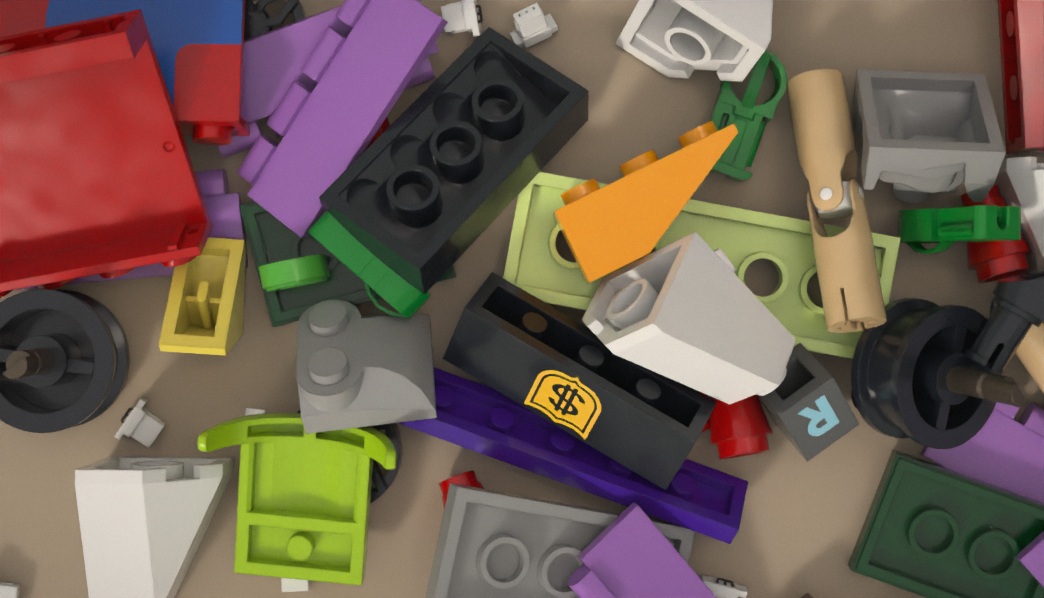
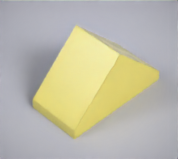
(207, 301)

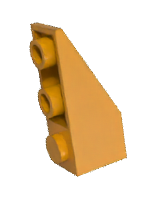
(630, 215)

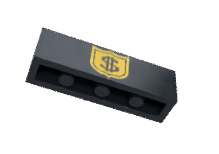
(577, 381)

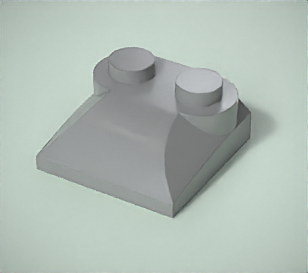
(363, 368)

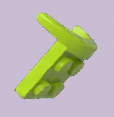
(301, 496)

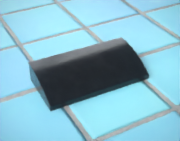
(456, 158)

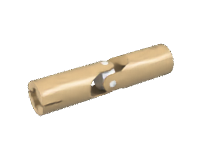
(829, 161)

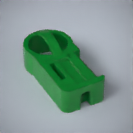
(746, 117)
(958, 225)
(369, 268)

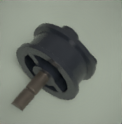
(58, 360)
(917, 380)

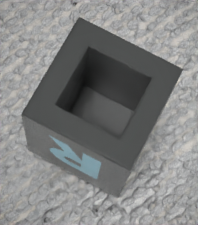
(809, 405)

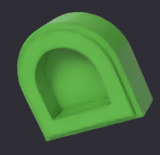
(294, 272)

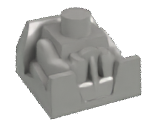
(927, 132)

